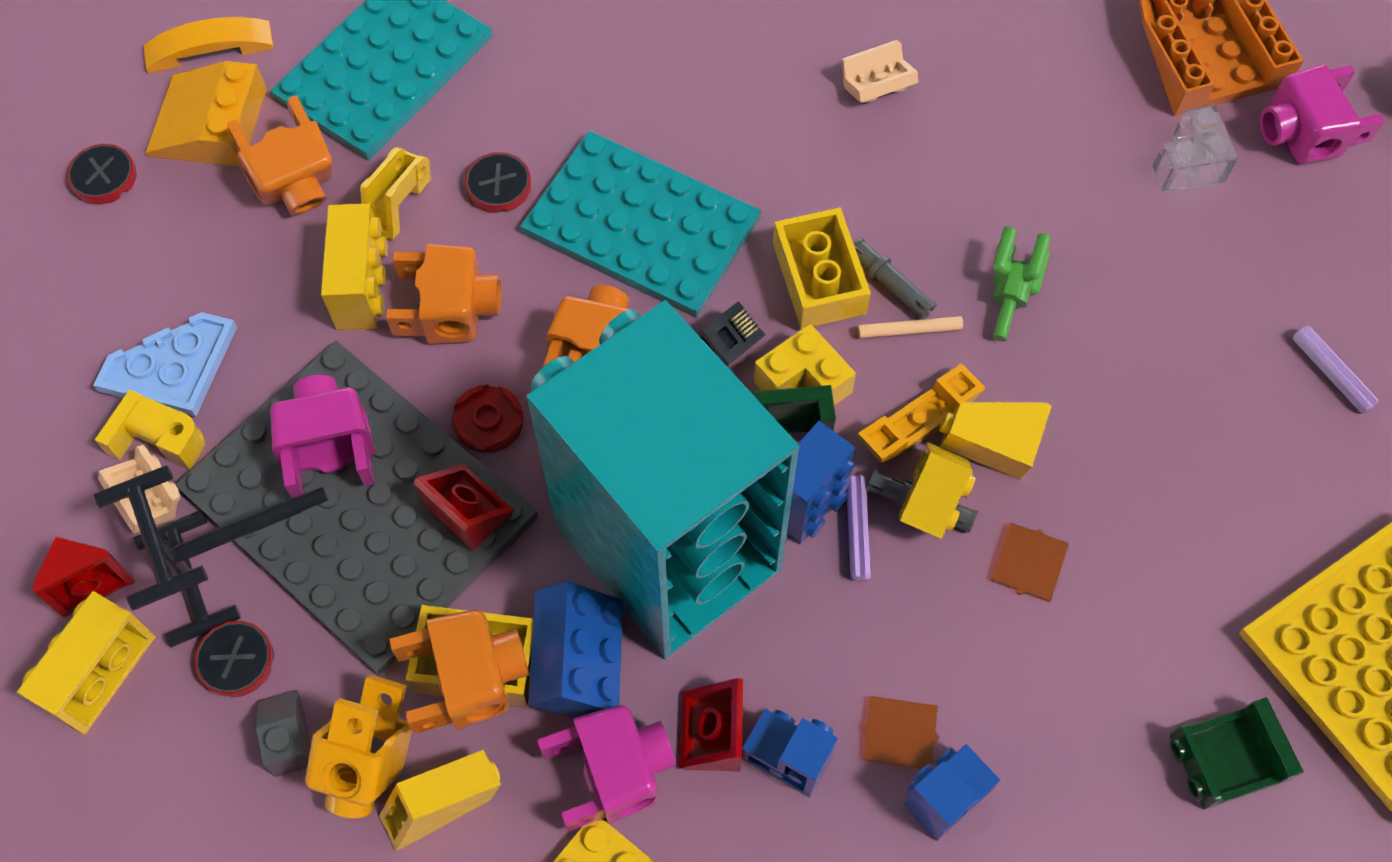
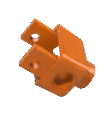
(286, 162)
(450, 294)
(581, 321)
(469, 667)

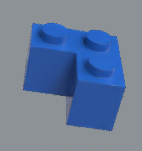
(790, 751)
(950, 790)

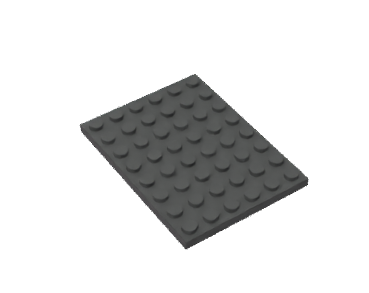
(372, 548)

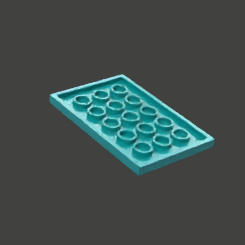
(381, 68)
(641, 223)

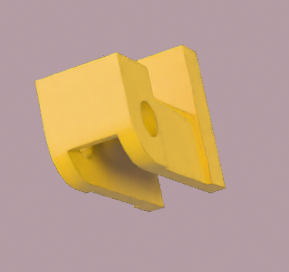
(391, 184)
(154, 423)

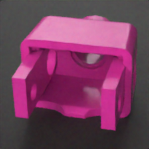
(1316, 116)
(321, 432)
(617, 763)

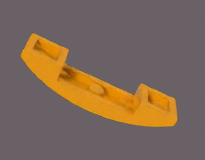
(205, 37)
(922, 417)

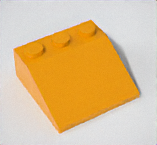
(198, 110)

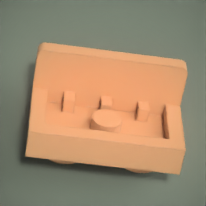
(877, 72)
(161, 498)

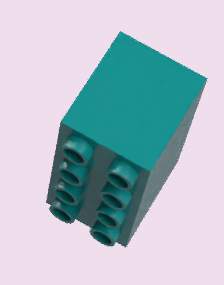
(664, 473)

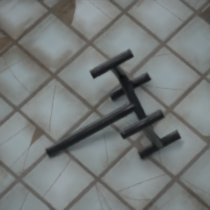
(175, 554)

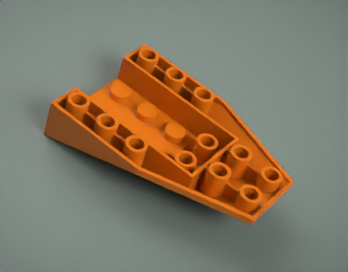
(1217, 49)

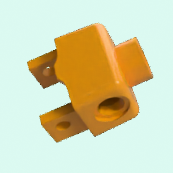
(341, 753)

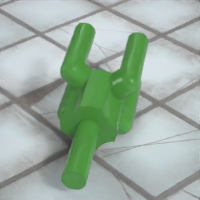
(1016, 278)

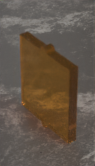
(1030, 562)
(900, 732)

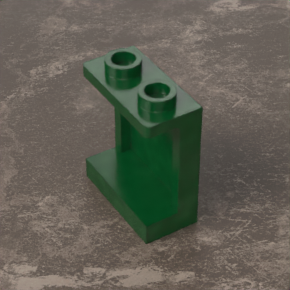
(799, 408)
(1235, 754)

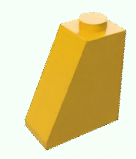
(996, 433)
(438, 797)

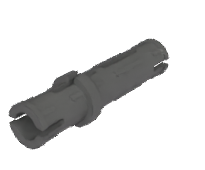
(880, 268)
(897, 491)

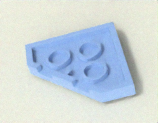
(171, 364)

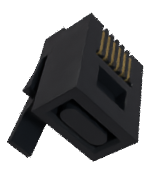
(731, 334)

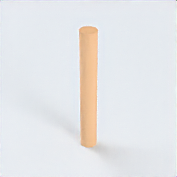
(910, 327)

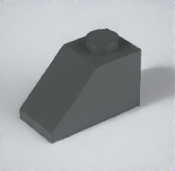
(282, 733)

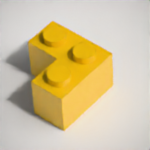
(805, 362)
(936, 490)

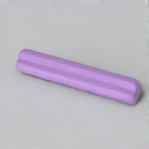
(1335, 369)
(858, 529)

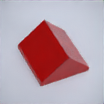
(463, 503)
(76, 570)
(712, 727)

